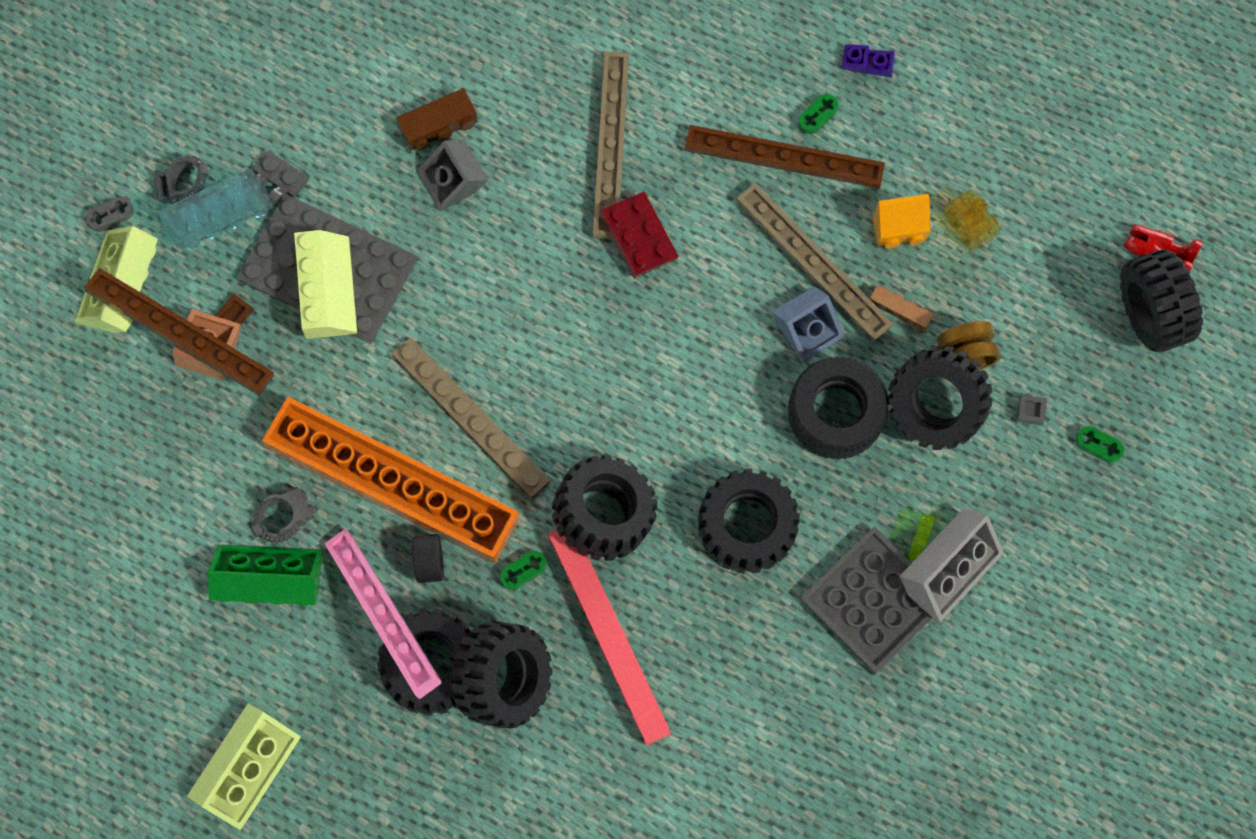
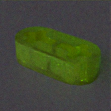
(921, 536)

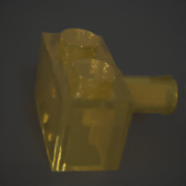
(971, 219)

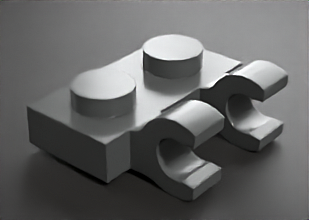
(281, 175)

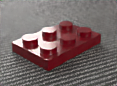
(639, 234)

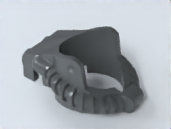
(173, 175)
(301, 513)

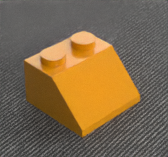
(902, 221)

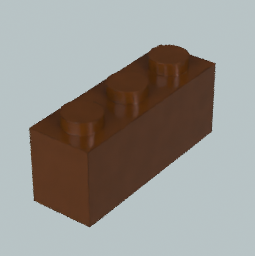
(437, 120)

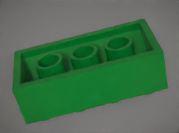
(265, 575)

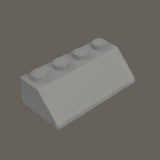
(952, 563)

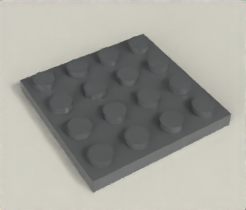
(867, 601)

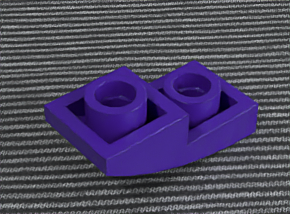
(863, 60)

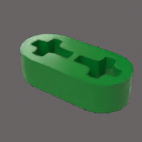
(814, 110)
(1096, 449)
(519, 565)

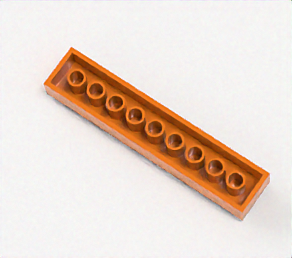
(391, 480)

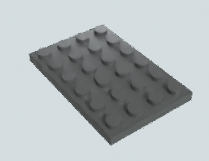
(377, 265)

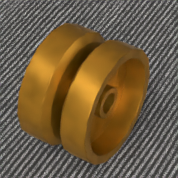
(973, 339)

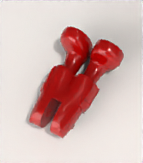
(1146, 240)

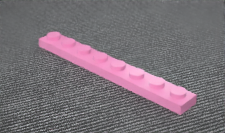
(383, 614)

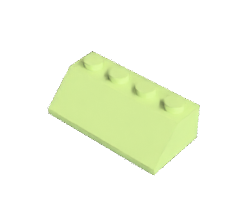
(126, 256)
(325, 284)
(243, 766)

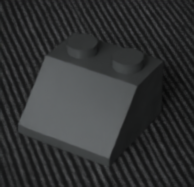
(452, 173)

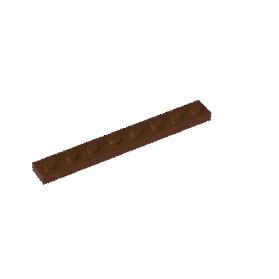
(784, 156)
(179, 331)

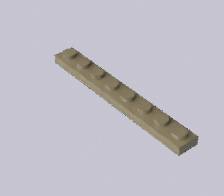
(610, 137)
(814, 262)
(471, 418)

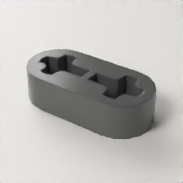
(109, 220)

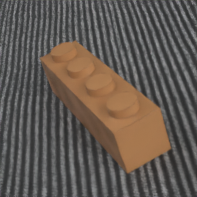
(900, 308)

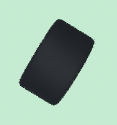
(427, 558)

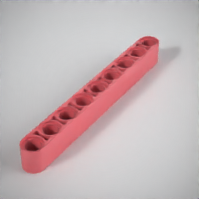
(612, 641)

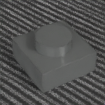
(1031, 409)

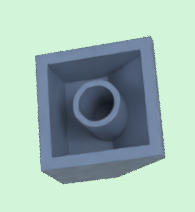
(809, 323)

